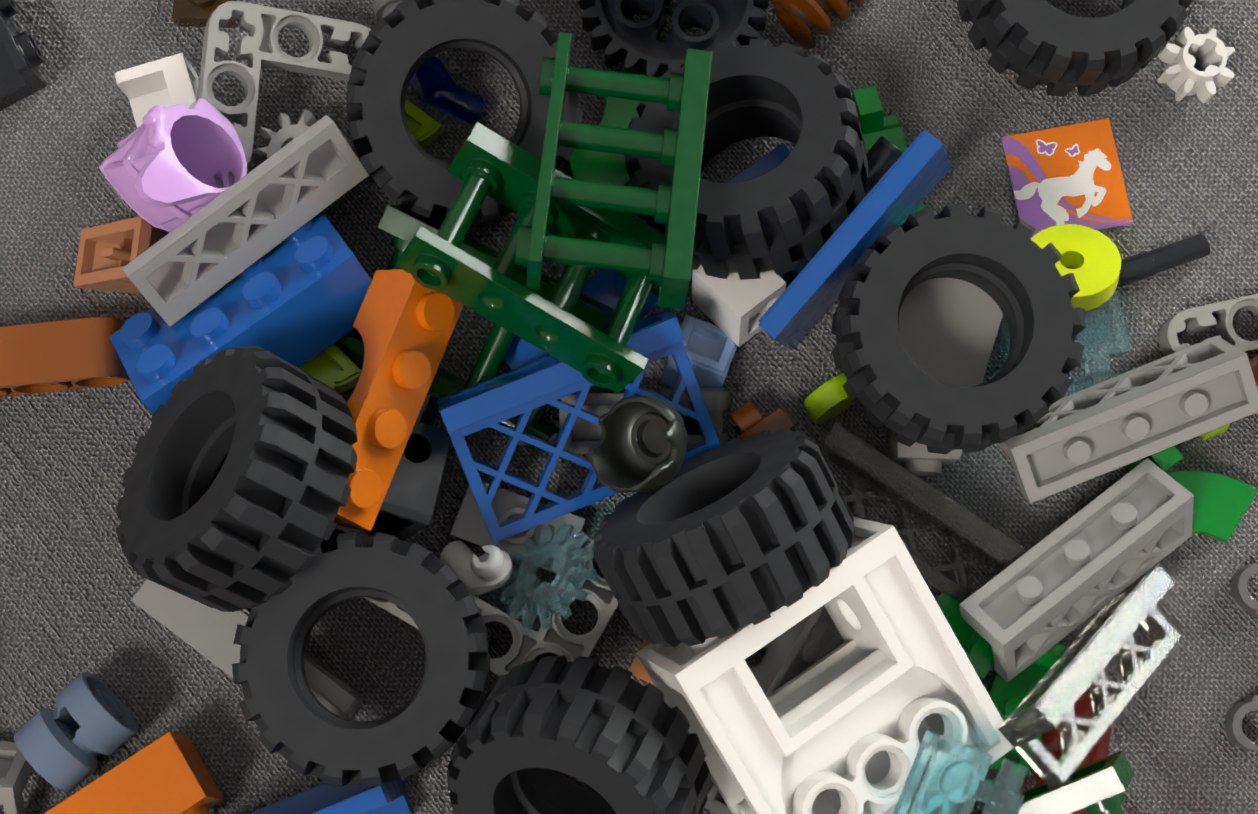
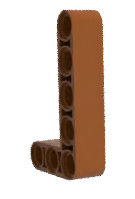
(59, 356)

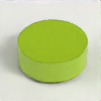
(828, 400)

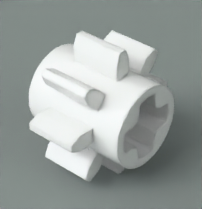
(1210, 72)

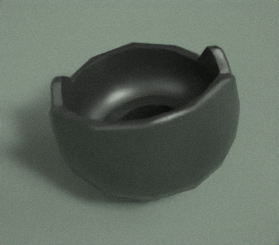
(639, 445)

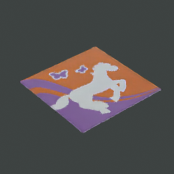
(1068, 176)

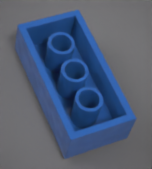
(285, 302)

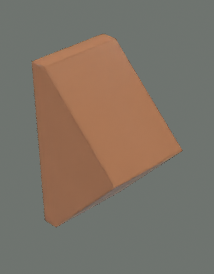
(108, 249)

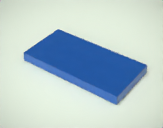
(887, 203)

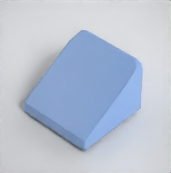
(708, 352)

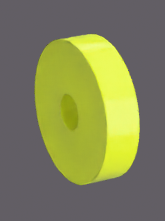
(1091, 254)

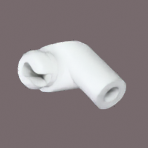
(478, 573)

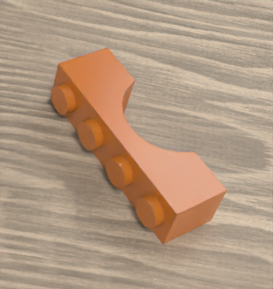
(404, 342)

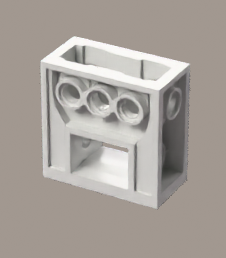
(852, 720)

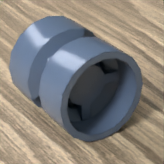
(62, 749)

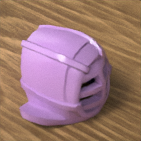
(176, 162)

